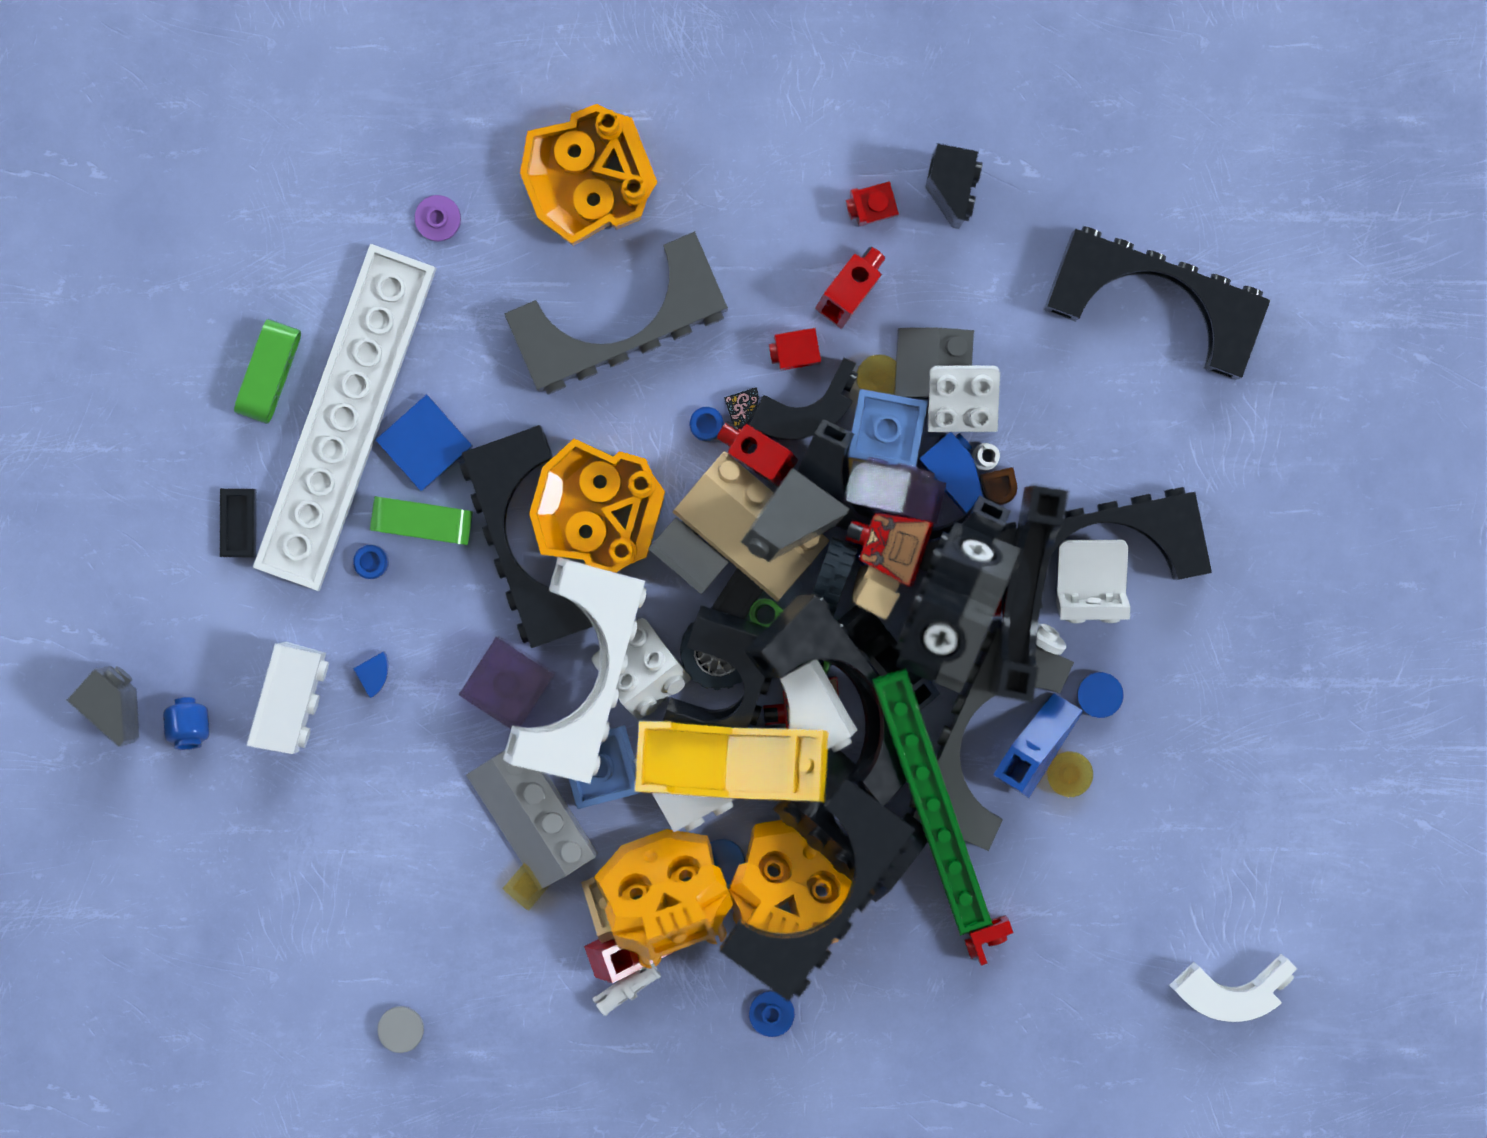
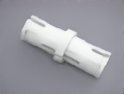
(625, 989)

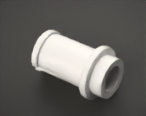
(977, 455)

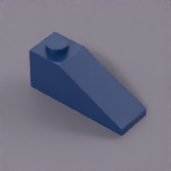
(956, 468)

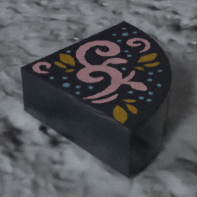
(742, 406)

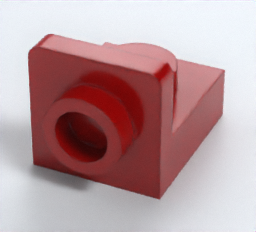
(872, 204)
(991, 935)

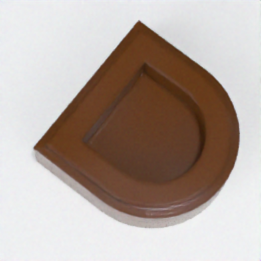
(999, 485)

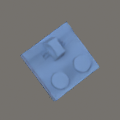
(887, 427)
(615, 775)

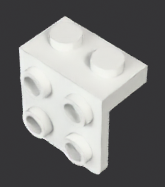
(963, 399)
(1092, 581)
(650, 672)

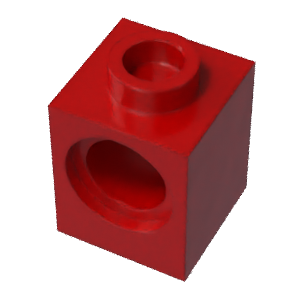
(795, 349)

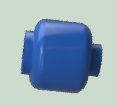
(186, 724)

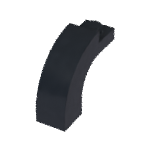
(802, 422)
(879, 645)

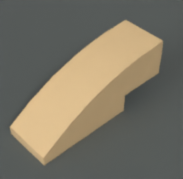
(875, 591)

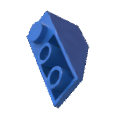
(1038, 745)

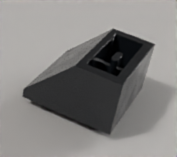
(950, 181)

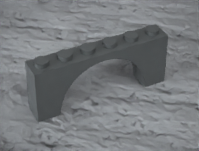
(689, 300)
(975, 821)

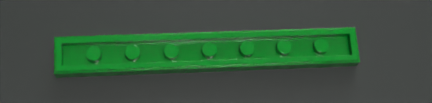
(932, 801)

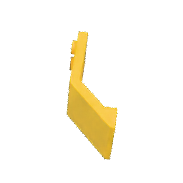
(731, 762)

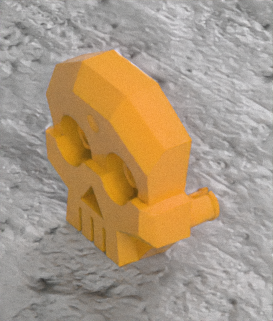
(562, 184)
(569, 500)
(800, 868)
(670, 910)

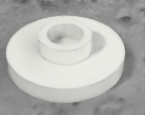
(1050, 640)

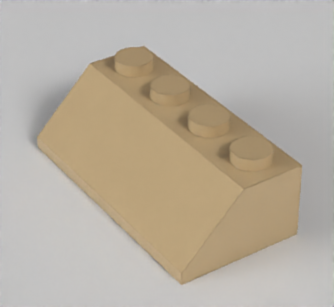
(723, 510)

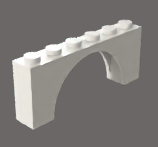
(811, 707)
(573, 743)

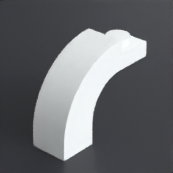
(1234, 1003)

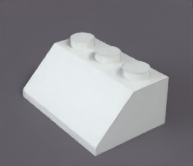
(288, 698)

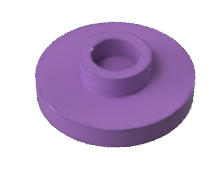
(437, 218)

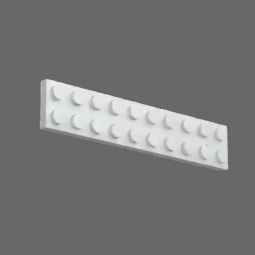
(344, 417)

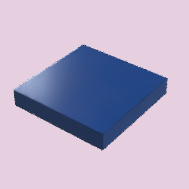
(424, 442)

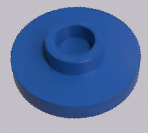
(1100, 694)
(727, 857)
(771, 1014)

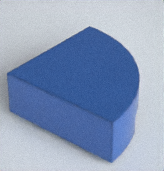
(373, 673)

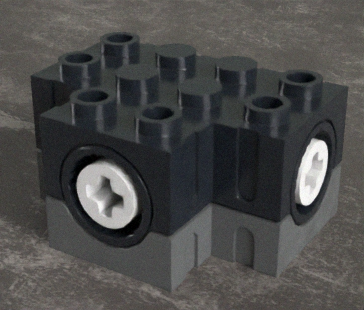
(955, 606)

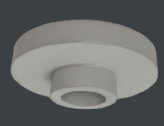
(400, 1029)

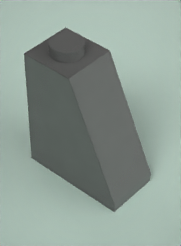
(792, 517)

